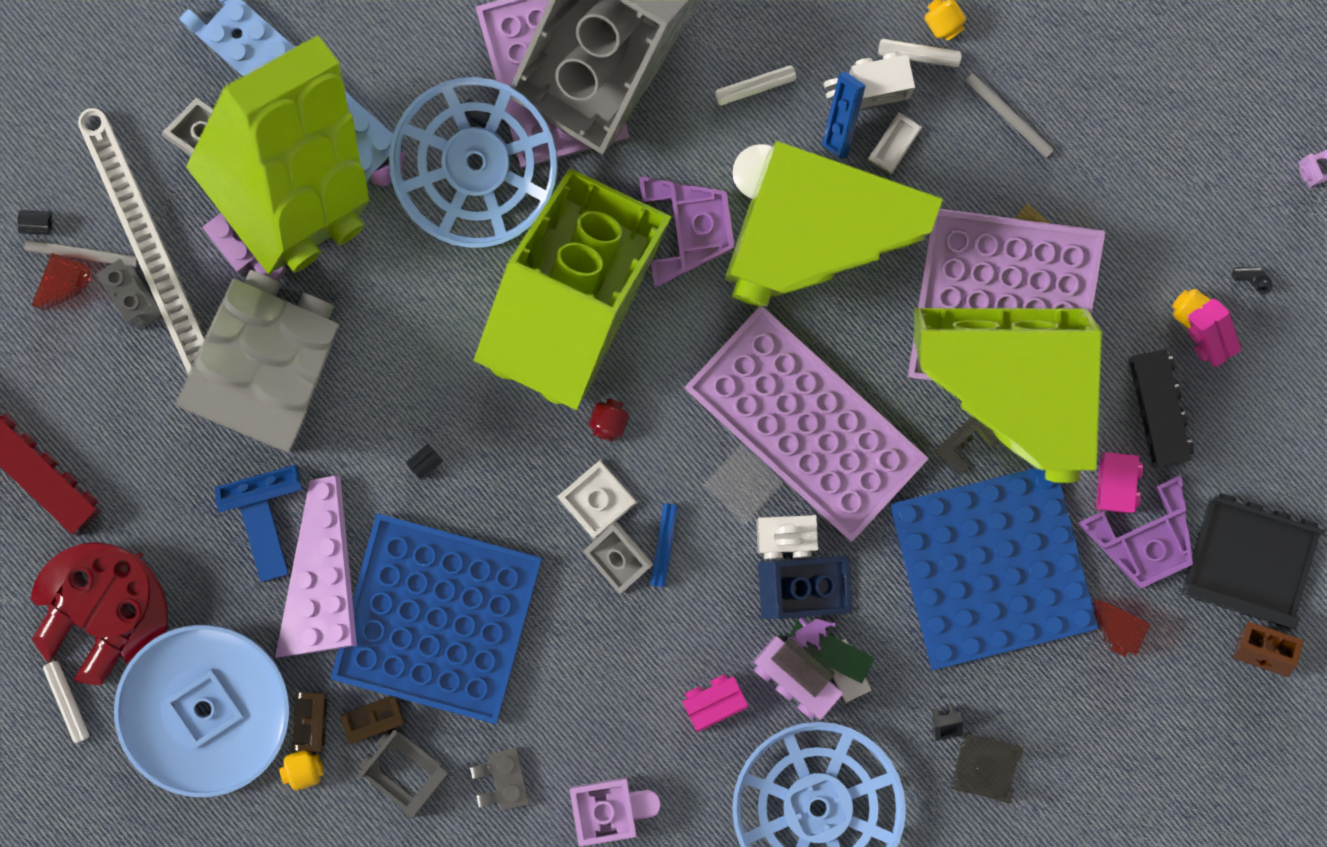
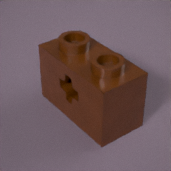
(1268, 649)

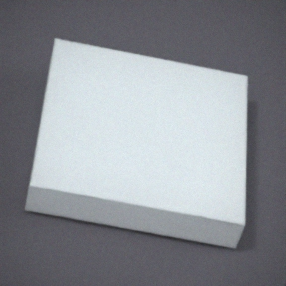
(597, 499)

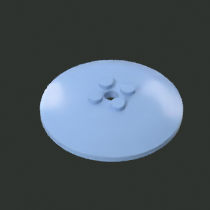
(193, 751)

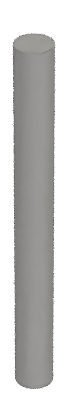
(1008, 114)
(79, 253)

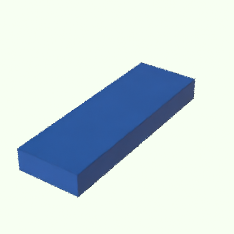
(843, 115)
(258, 488)
(264, 540)

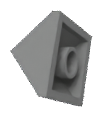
(188, 126)
(617, 558)

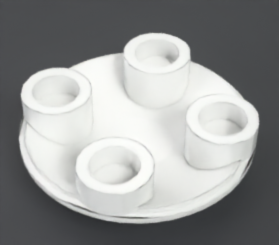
(749, 167)

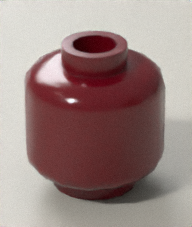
(608, 420)

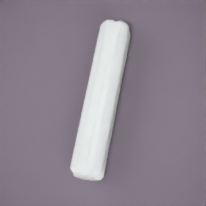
(921, 53)
(755, 85)
(66, 701)

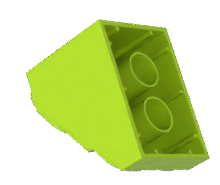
(285, 158)
(818, 221)
(570, 288)
(1023, 376)

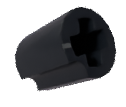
(35, 222)
(424, 461)

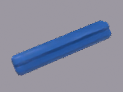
(664, 545)

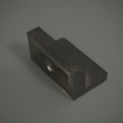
(803, 666)

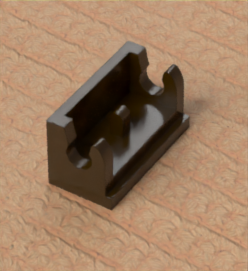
(372, 719)
(310, 721)

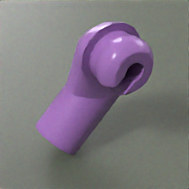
(382, 176)

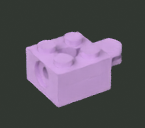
(235, 249)
(608, 810)

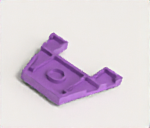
(700, 222)
(1151, 549)

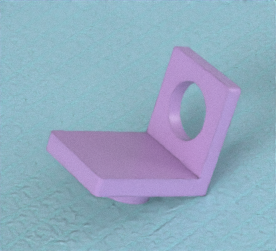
(1310, 170)

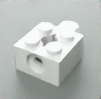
(885, 80)
(787, 535)

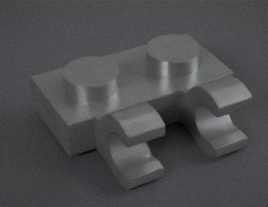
(507, 778)

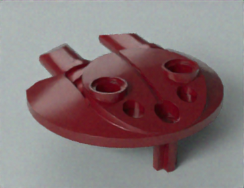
(99, 605)

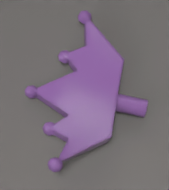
(811, 631)

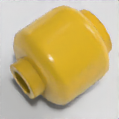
(945, 18)
(1186, 304)
(302, 770)

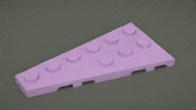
(319, 593)

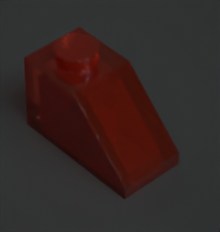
(60, 282)
(1120, 628)

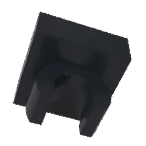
(947, 725)

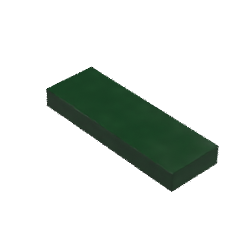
(840, 656)

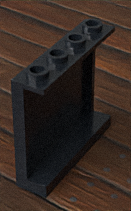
(1251, 561)

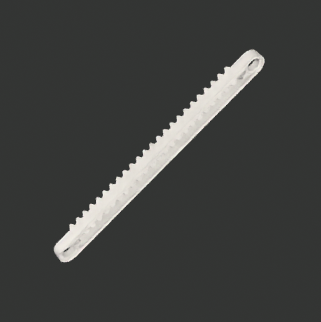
(143, 237)

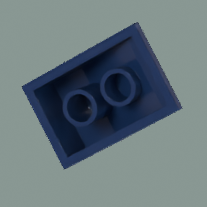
(804, 587)

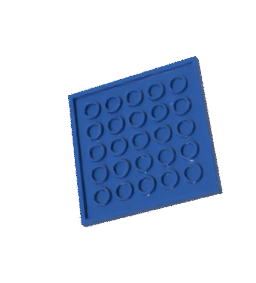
(992, 567)
(437, 618)

